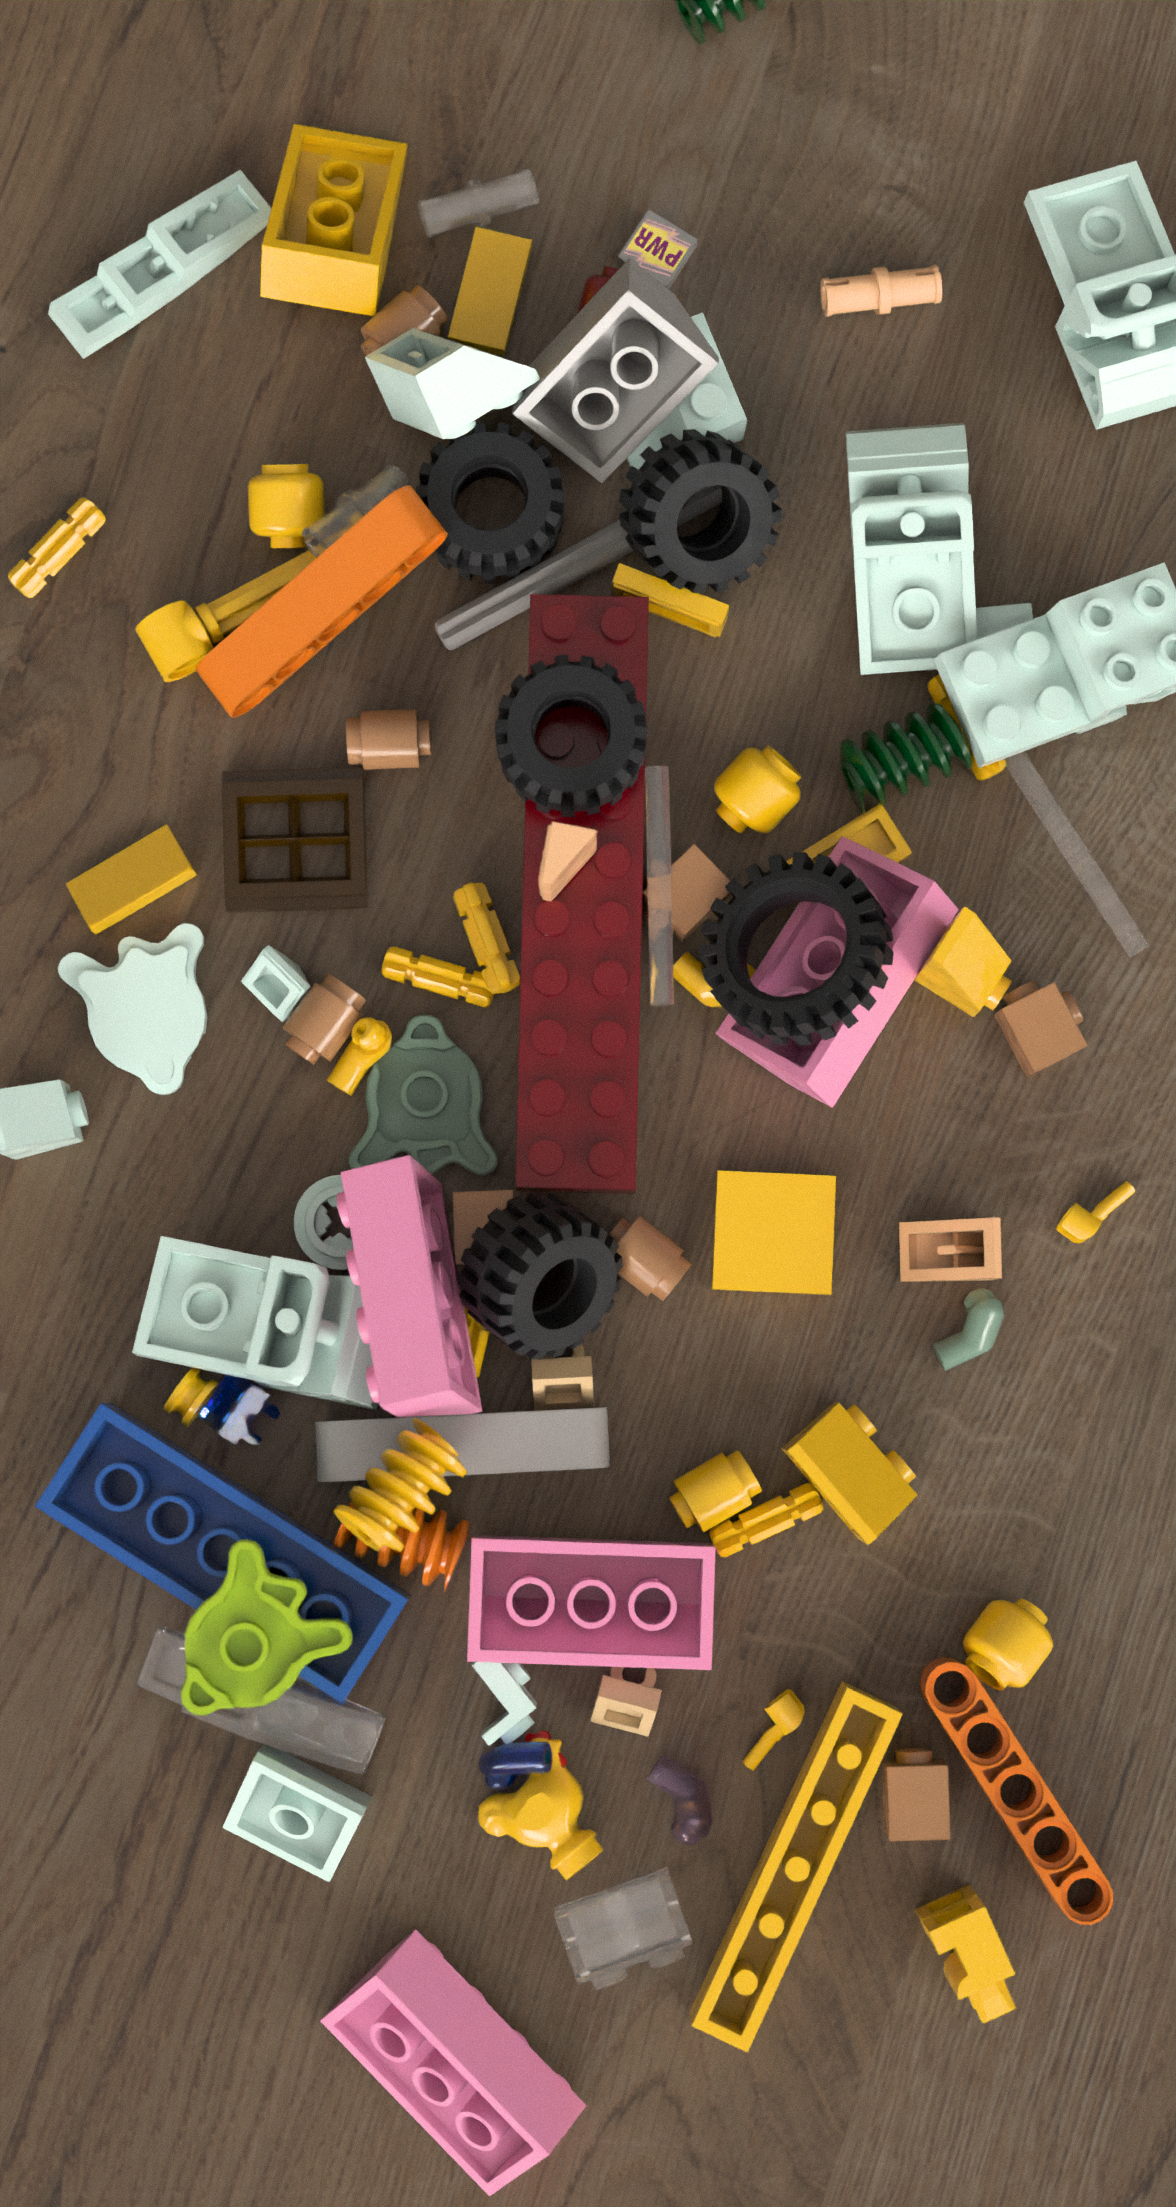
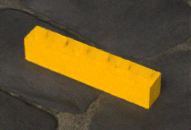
(794, 1866)

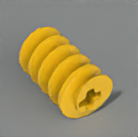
(401, 1488)

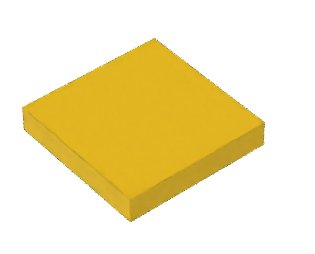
(774, 1232)

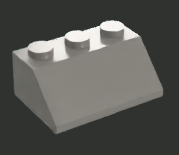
(615, 372)

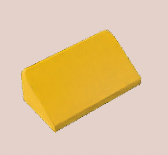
(130, 879)

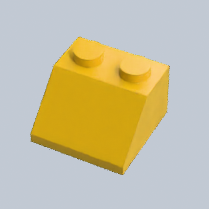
(852, 1471)

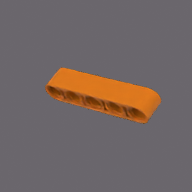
(321, 601)
(1036, 1811)

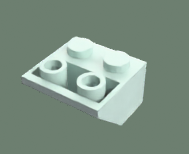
(444, 383)

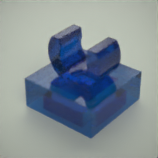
(235, 1407)

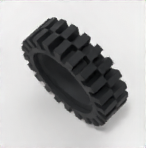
(755, 902)

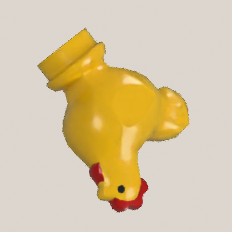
(544, 1814)

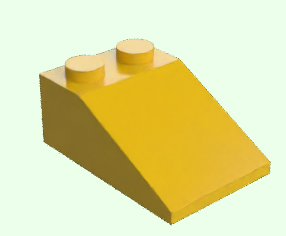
(332, 220)

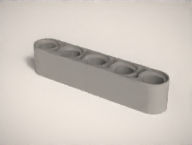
(483, 1441)

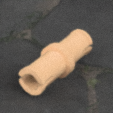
(881, 290)

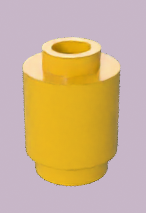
(714, 1491)

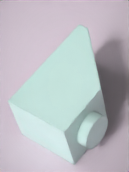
(40, 1118)

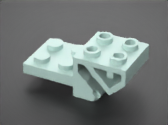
(1115, 289)
(911, 545)
(1066, 667)
(256, 1321)

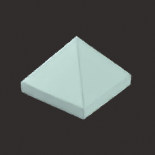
(276, 982)

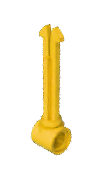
(181, 639)

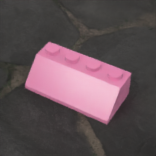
(811, 951)
(408, 1290)
(591, 1602)
(454, 2064)

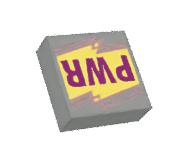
(659, 248)

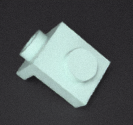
(507, 1684)

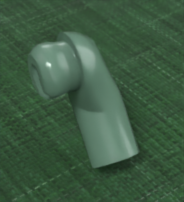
(978, 1333)

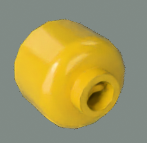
(285, 503)
(757, 790)
(1007, 1643)

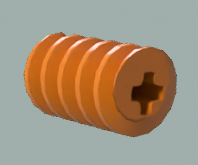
(430, 1547)

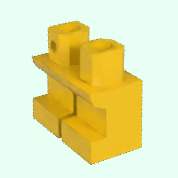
(978, 1959)

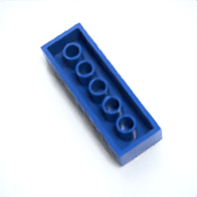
(181, 1516)

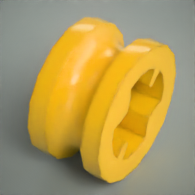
(190, 1396)

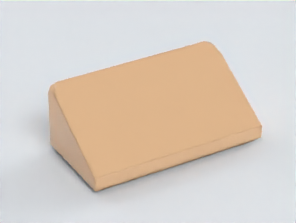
(564, 854)

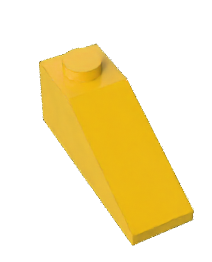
(967, 966)

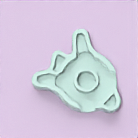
(146, 1007)

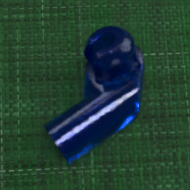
(506, 1761)

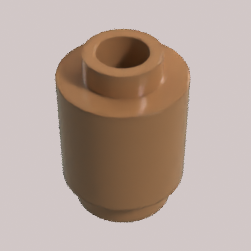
(405, 311)
(387, 739)
(323, 1019)
(649, 1257)

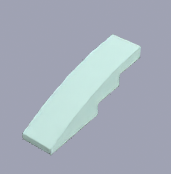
(162, 264)

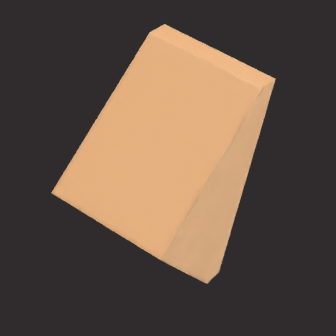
(950, 1250)

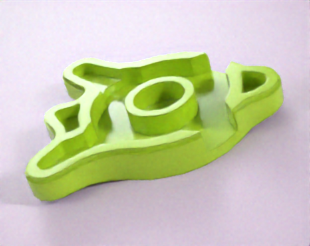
(250, 1638)

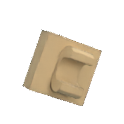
(563, 1381)
(626, 1703)

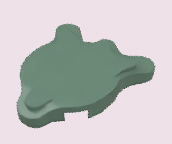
(425, 1103)

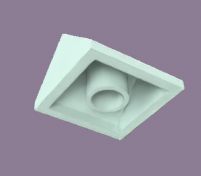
(296, 1811)

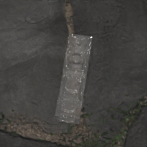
(298, 1722)

